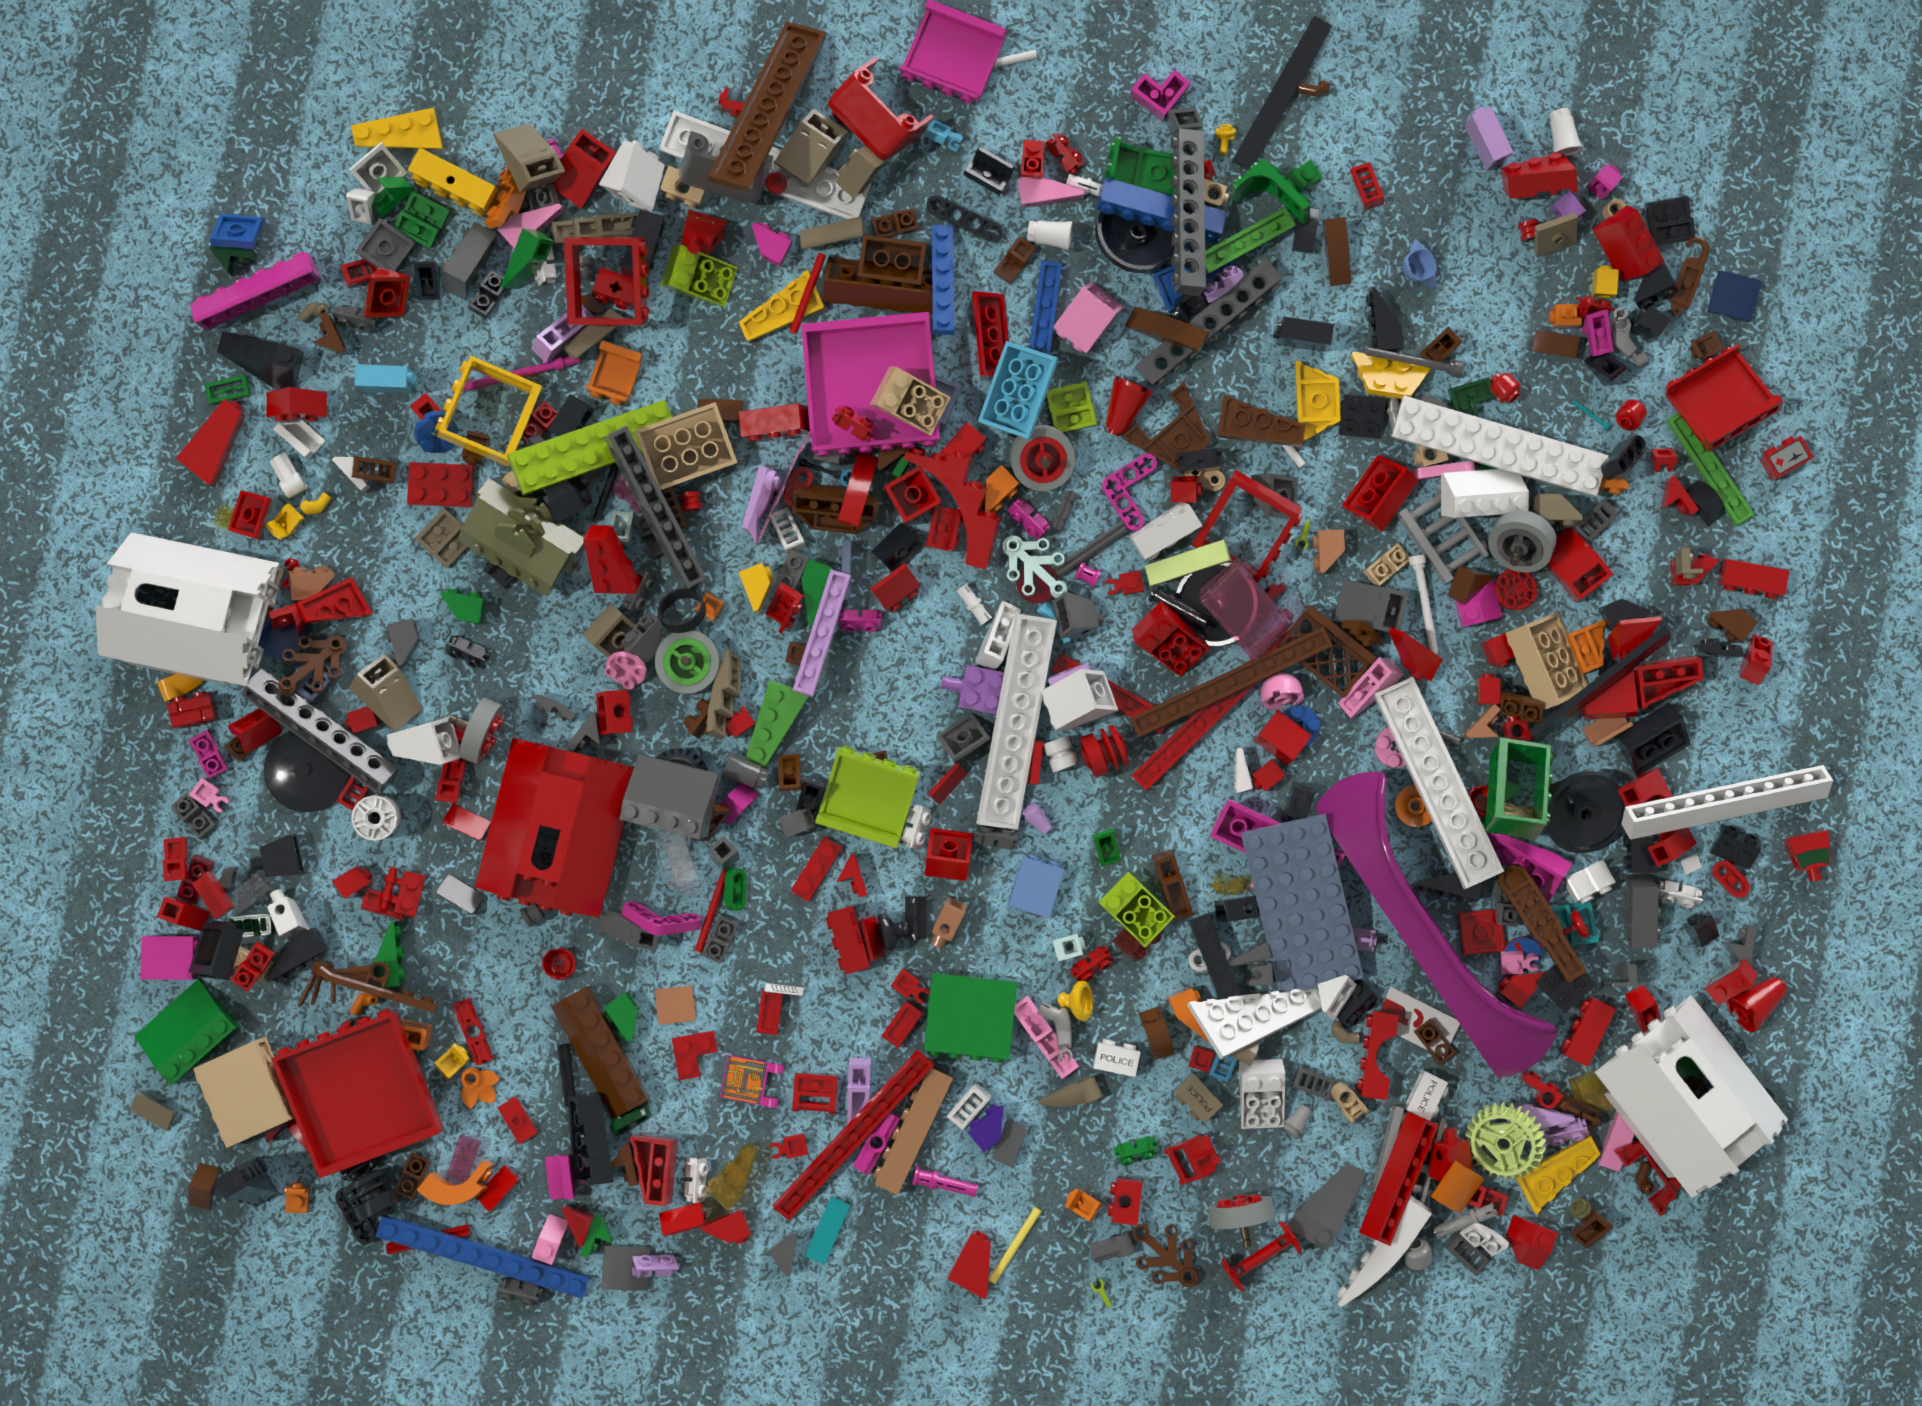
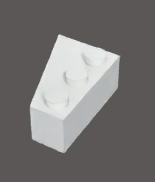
(1165, 530)

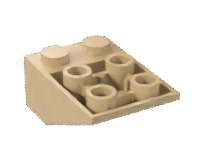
(910, 400)

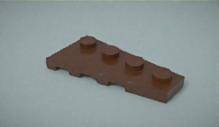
(1249, 423)

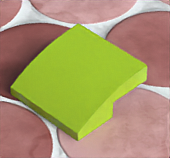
(1071, 407)

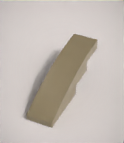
(600, 226)
(725, 687)

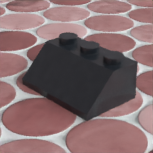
(1653, 739)

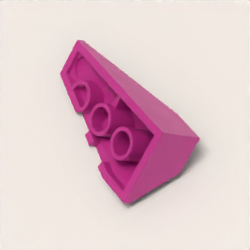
(1542, 865)

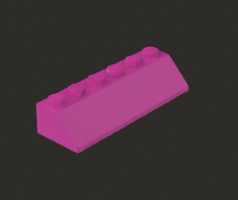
(254, 291)
(1236, 819)

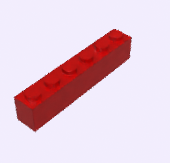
(1398, 1178)

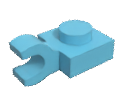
(942, 133)

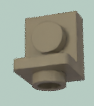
(1684, 561)

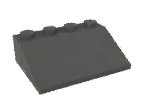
(670, 797)

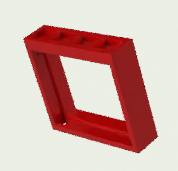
(573, 280)
(1267, 496)

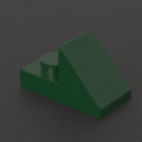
(228, 255)

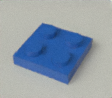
(236, 231)

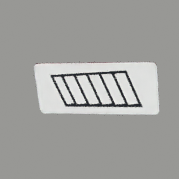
(784, 989)

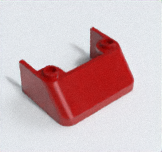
(871, 118)

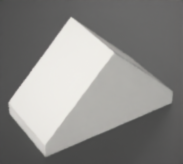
(1335, 994)

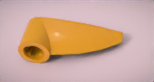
(177, 686)

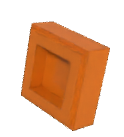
(713, 606)

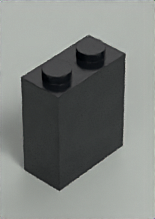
(1303, 334)

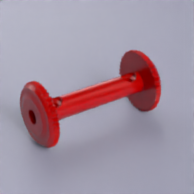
(1261, 1255)

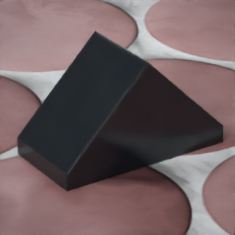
(427, 280)
(1605, 367)
(1707, 501)
(811, 796)

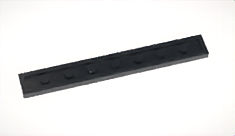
(1282, 93)
(1600, 684)

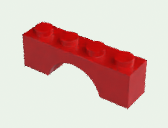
(1381, 1027)

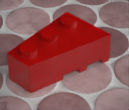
(1539, 175)
(774, 422)
(1663, 677)
(848, 940)
(656, 1167)

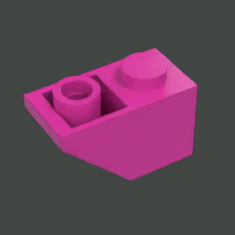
(772, 246)

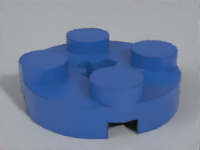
(426, 440)
(1307, 717)

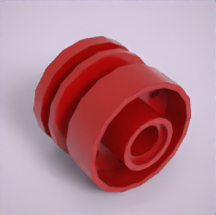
(1104, 751)

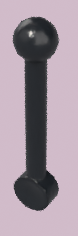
(836, 474)

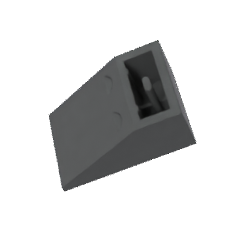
(1372, 605)

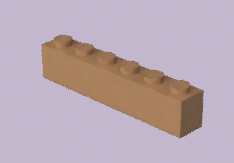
(913, 1130)

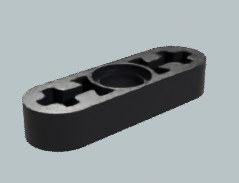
(357, 1232)

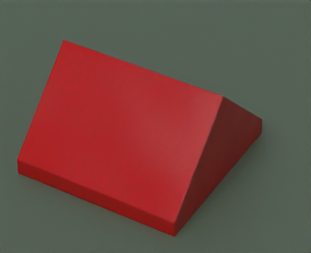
(386, 294)
(250, 515)
(1282, 738)

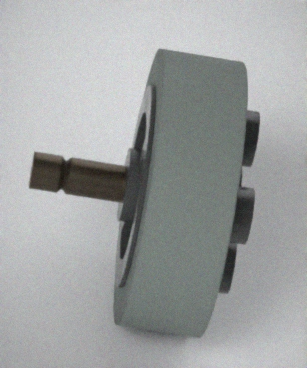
(1522, 541)

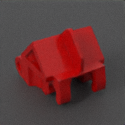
(1199, 1154)

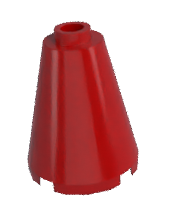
(1125, 404)
(1757, 1003)

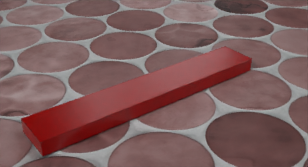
(1125, 700)

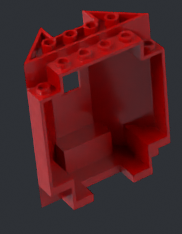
(562, 793)

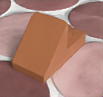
(1479, 728)

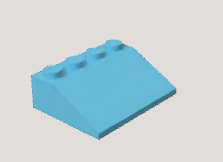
(1018, 390)

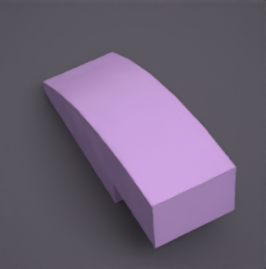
(858, 1085)

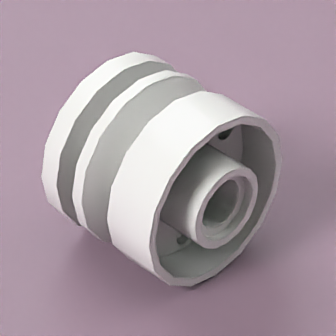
(363, 820)

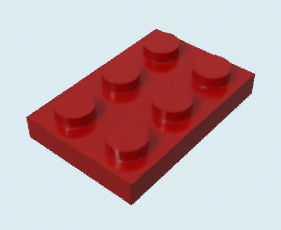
(440, 484)

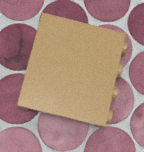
(244, 1092)

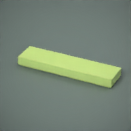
(1188, 563)

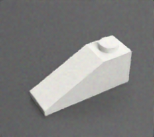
(998, 637)

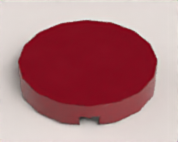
(1042, 590)

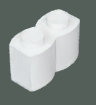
(1589, 882)

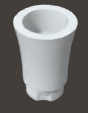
(1564, 132)
(1051, 233)

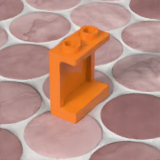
(614, 373)

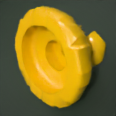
(1078, 1001)

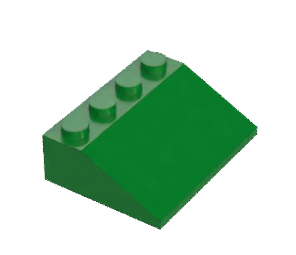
(186, 1032)

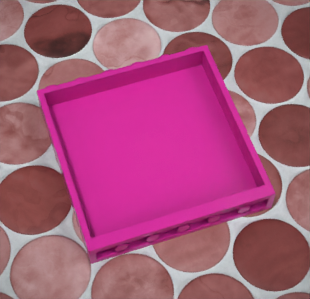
(846, 367)

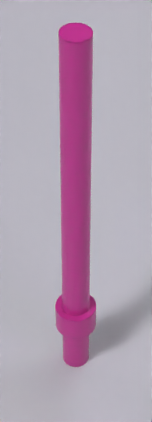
(559, 363)

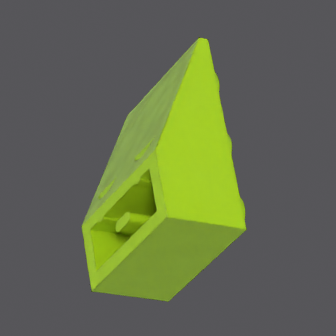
(698, 276)
(1136, 909)

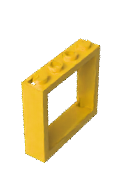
(502, 376)

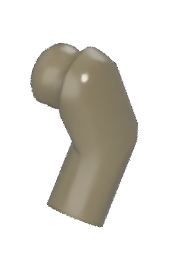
(313, 309)

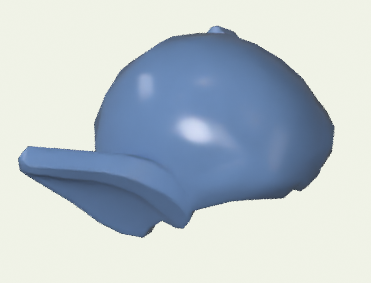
(1420, 265)

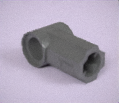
(1116, 1246)

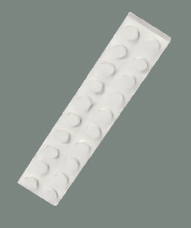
(820, 194)
(1499, 446)
(1016, 721)
(1438, 783)

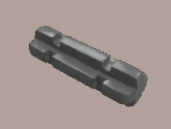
(1064, 510)

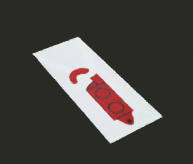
(1413, 1014)

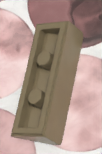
(832, 232)
(589, 337)

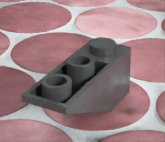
(627, 931)

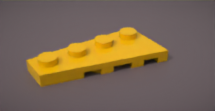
(400, 131)
(780, 310)
(1557, 1172)

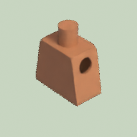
(951, 915)

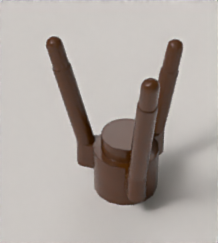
(319, 979)

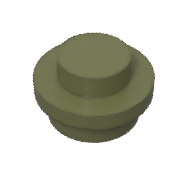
(1580, 1208)

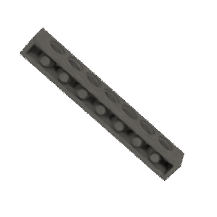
(1193, 143)
(1263, 272)
(654, 507)
(324, 742)

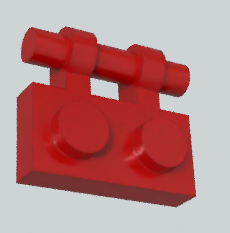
(409, 892)

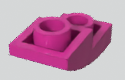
(208, 753)

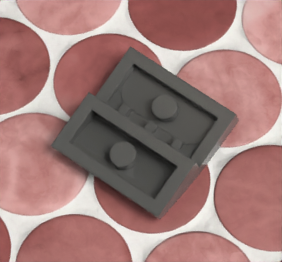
(618, 1268)

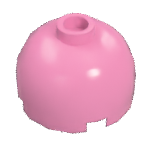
(1280, 690)

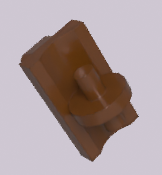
(698, 726)

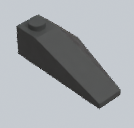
(1326, 1209)

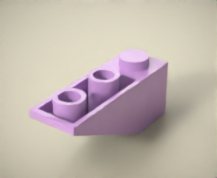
(1546, 1116)

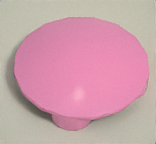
(626, 669)

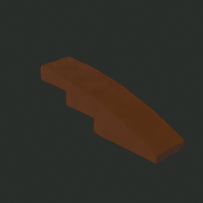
(1167, 329)

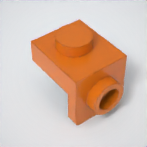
(1083, 1204)

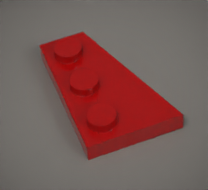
(334, 603)

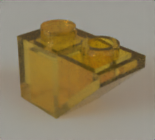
(1590, 1090)

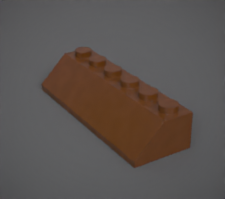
(845, 287)
(600, 1052)

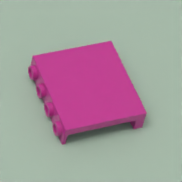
(953, 52)

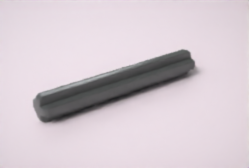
(1091, 548)

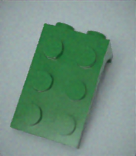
(1140, 167)
(1269, 179)

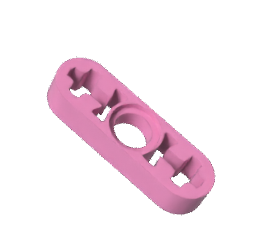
(1435, 471)

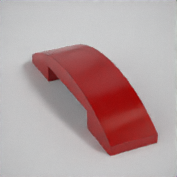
(857, 489)
(452, 776)

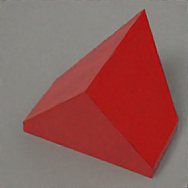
(578, 1221)

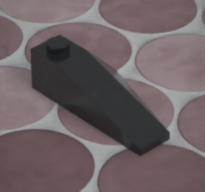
(268, 361)
(564, 497)

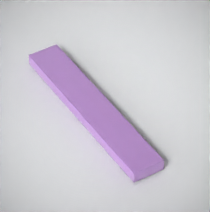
(821, 633)

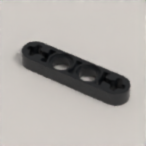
(966, 215)

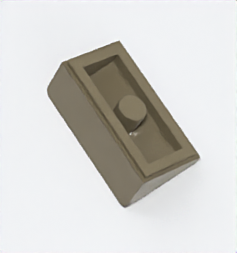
(153, 1110)

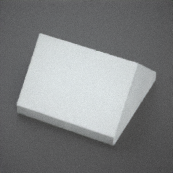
(376, 164)

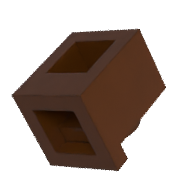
(473, 458)

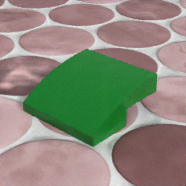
(422, 219)

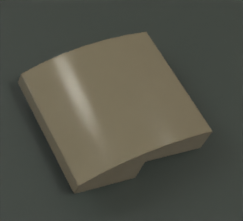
(441, 538)

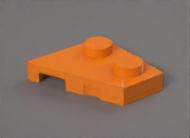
(1588, 646)

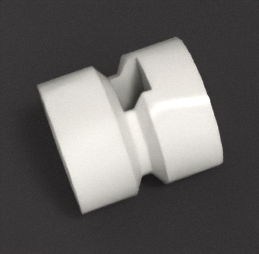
(1060, 753)

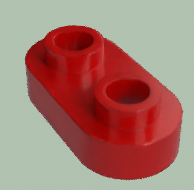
(794, 483)
(1730, 877)

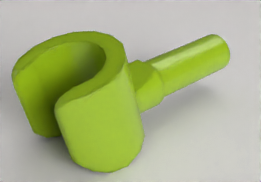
(1303, 536)
(1101, 1291)

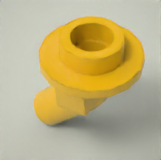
(1225, 133)

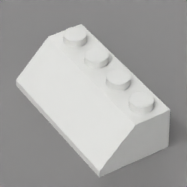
(1482, 493)

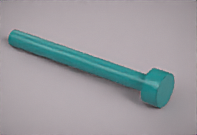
(1606, 425)

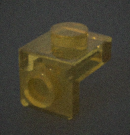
(1233, 886)

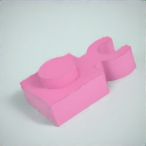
(207, 793)
(1513, 962)

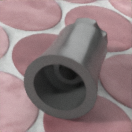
(744, 772)

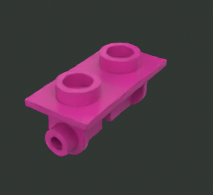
(1034, 526)
(850, 621)

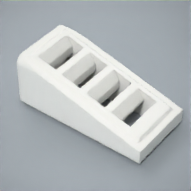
(796, 545)
(1241, 776)
(982, 1093)

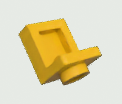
(285, 522)
(452, 1061)

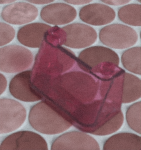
(1245, 609)

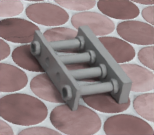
(1433, 554)
(1395, 1120)

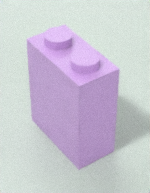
(1488, 137)

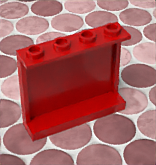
(1721, 398)

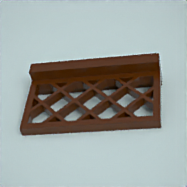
(1342, 640)

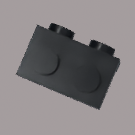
(989, 170)
(1736, 846)
(1359, 1002)

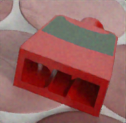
(1809, 852)

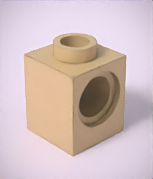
(1219, 189)
(1420, 459)

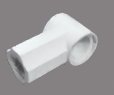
(287, 474)

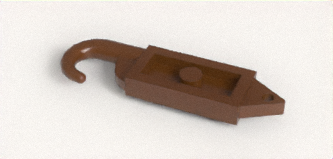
(1689, 277)

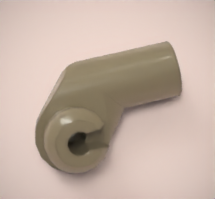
(1341, 1034)

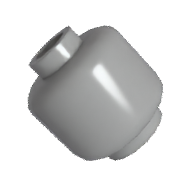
(1418, 1254)

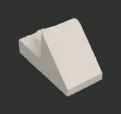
(360, 205)
(345, 465)

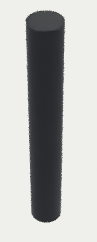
(606, 492)

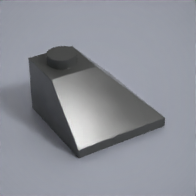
(1280, 484)

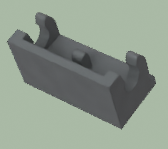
(1263, 974)

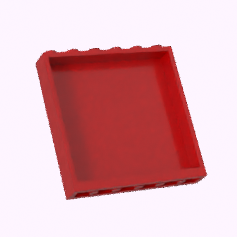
(357, 1092)

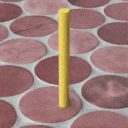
(1015, 1245)

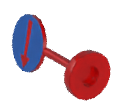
(1529, 945)

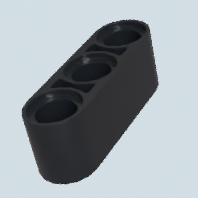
(1623, 457)

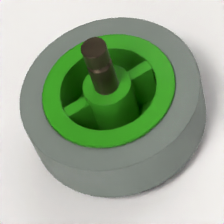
(687, 662)

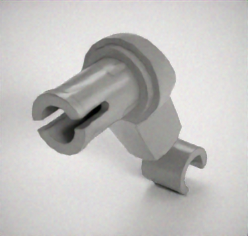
(1621, 337)
(1063, 1027)

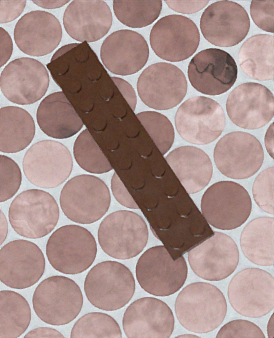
(767, 107)

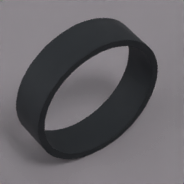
(689, 624)

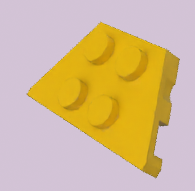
(1388, 377)
(1316, 399)

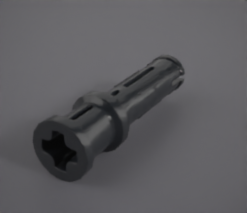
(1180, 607)

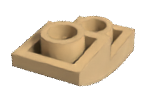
(1387, 565)

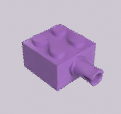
(978, 689)

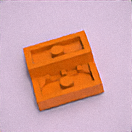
(1457, 1187)

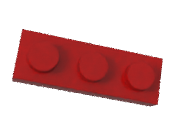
(816, 868)

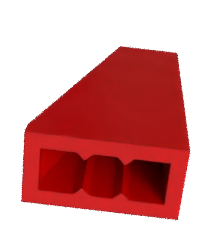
(213, 442)

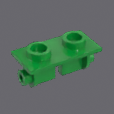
(1129, 1154)

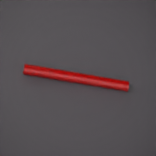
(807, 293)
(711, 913)

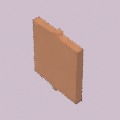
(675, 1005)

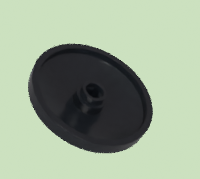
(1133, 244)
(1189, 593)
(301, 775)
(1585, 812)

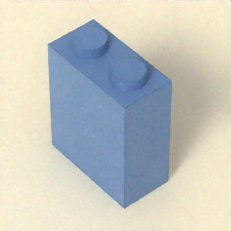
(1036, 886)

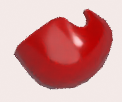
(1475, 794)
(564, 969)

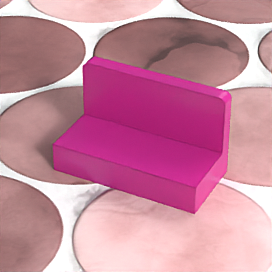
(560, 1177)

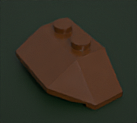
(821, 505)

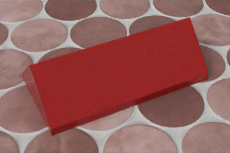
(990, 330)

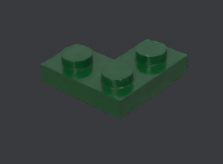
(1467, 395)

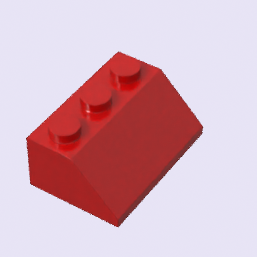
(1628, 244)
(1380, 492)

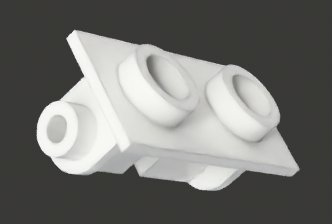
(546, 271)
(915, 836)
(1688, 896)
(696, 1189)

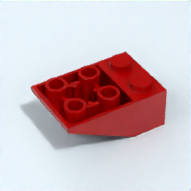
(584, 168)
(1577, 565)
(1169, 639)

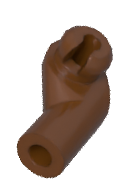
(1313, 90)
(1642, 1180)

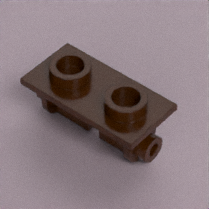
(1579, 1109)

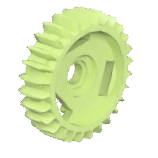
(1520, 1129)

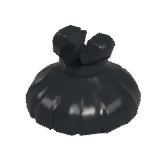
(891, 931)

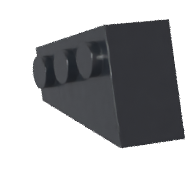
(651, 228)

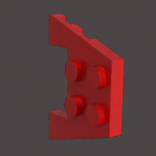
(1630, 1153)

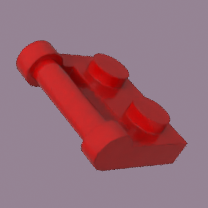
(818, 1086)

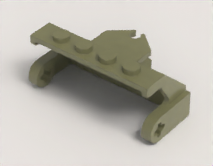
(520, 537)

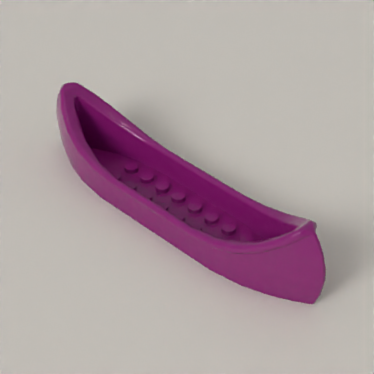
(1501, 1033)

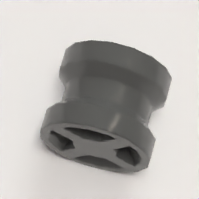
(532, 914)

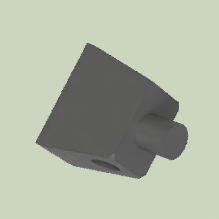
(1076, 615)

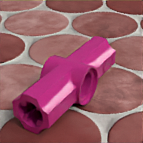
(869, 1154)

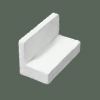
(300, 436)

